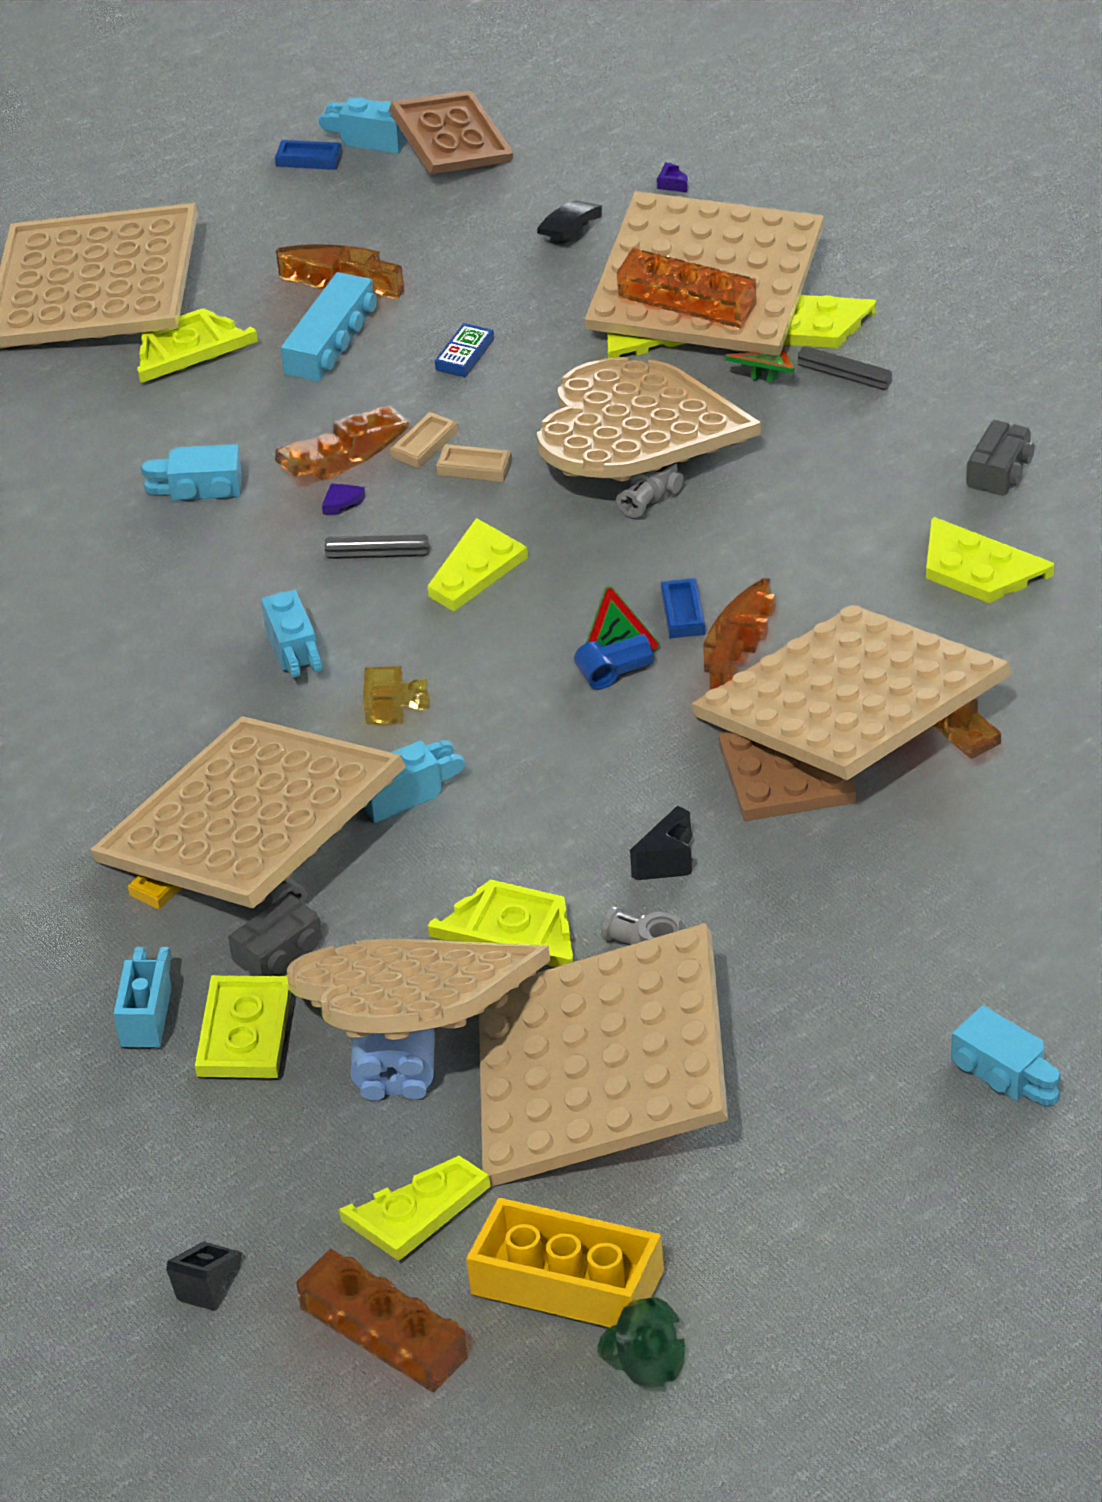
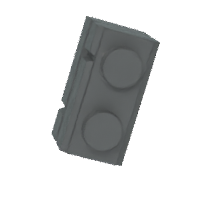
(999, 457)
(275, 937)

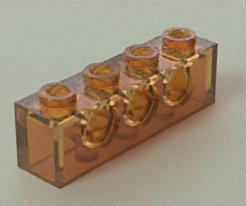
(686, 288)
(382, 1319)

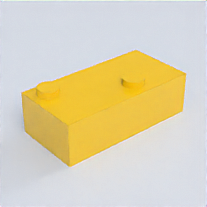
(563, 1262)

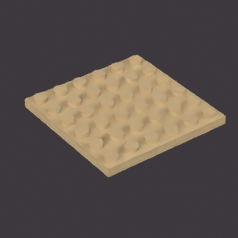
(731, 237)
(95, 275)
(851, 691)
(248, 810)
(601, 1056)

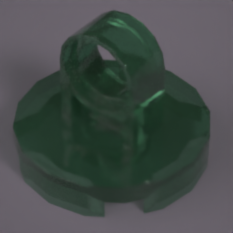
(645, 1343)

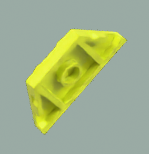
(827, 320)
(198, 338)
(978, 563)
(509, 916)

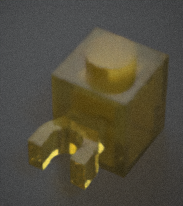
(387, 695)

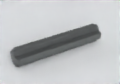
(844, 367)
(376, 545)

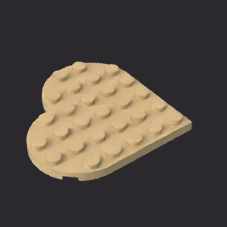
(635, 419)
(410, 982)

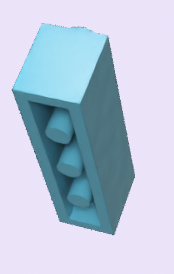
(328, 326)

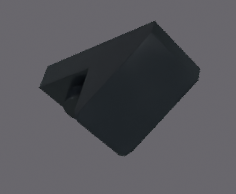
(664, 848)
(199, 1273)

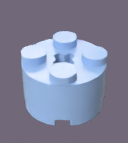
(393, 1066)

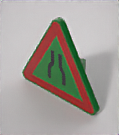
(759, 360)
(617, 622)

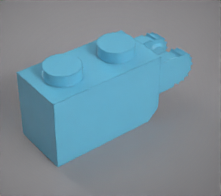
(364, 124)
(195, 473)
(290, 632)
(418, 781)
(143, 999)
(1005, 1057)

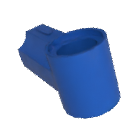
(603, 664)

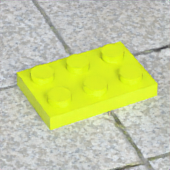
(243, 1027)

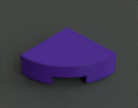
(672, 178)
(342, 496)

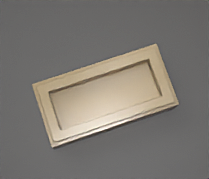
(424, 440)
(474, 463)

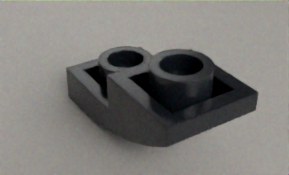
(568, 220)

